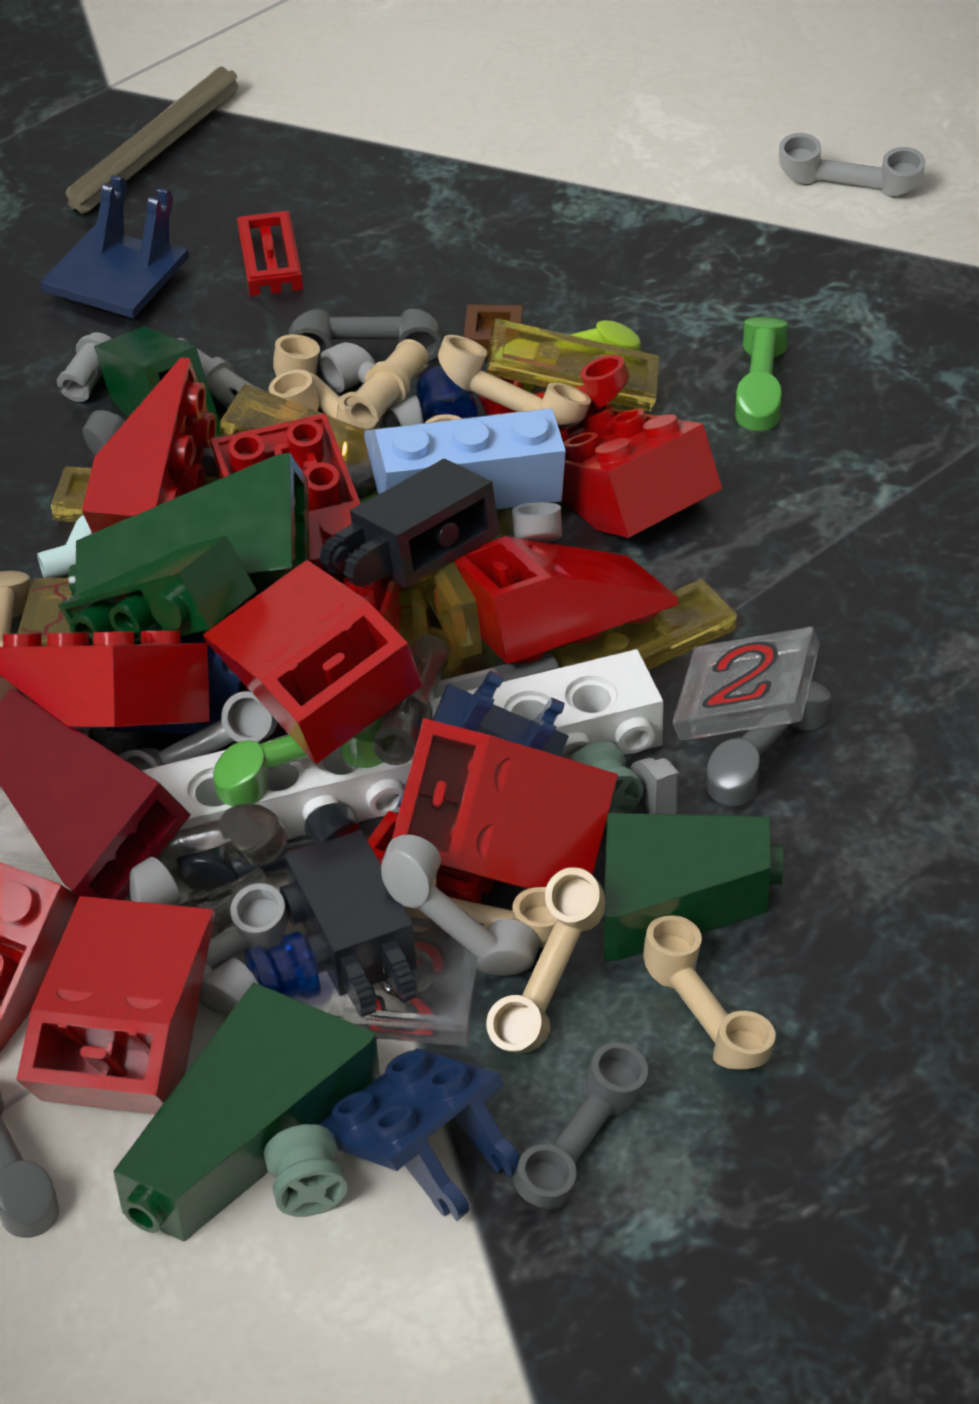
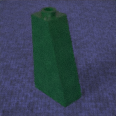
(256, 508)
(257, 1076)

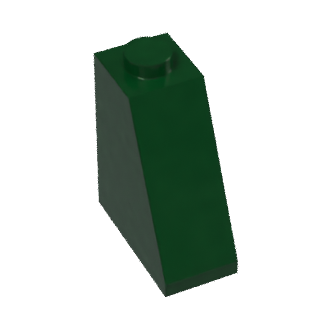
(139, 361)
(684, 867)

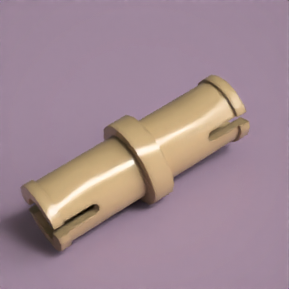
(386, 384)

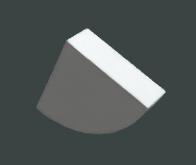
(660, 785)

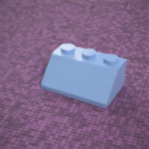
(513, 450)

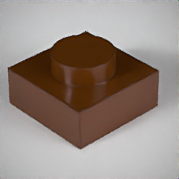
(482, 317)

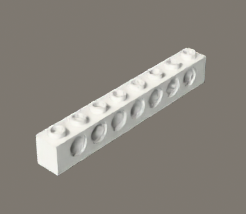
(602, 699)

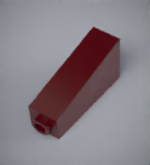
(81, 800)

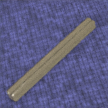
(153, 138)

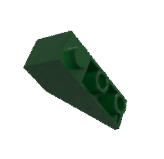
(174, 593)

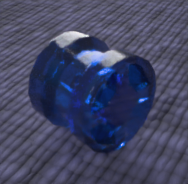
(434, 391)
(285, 967)

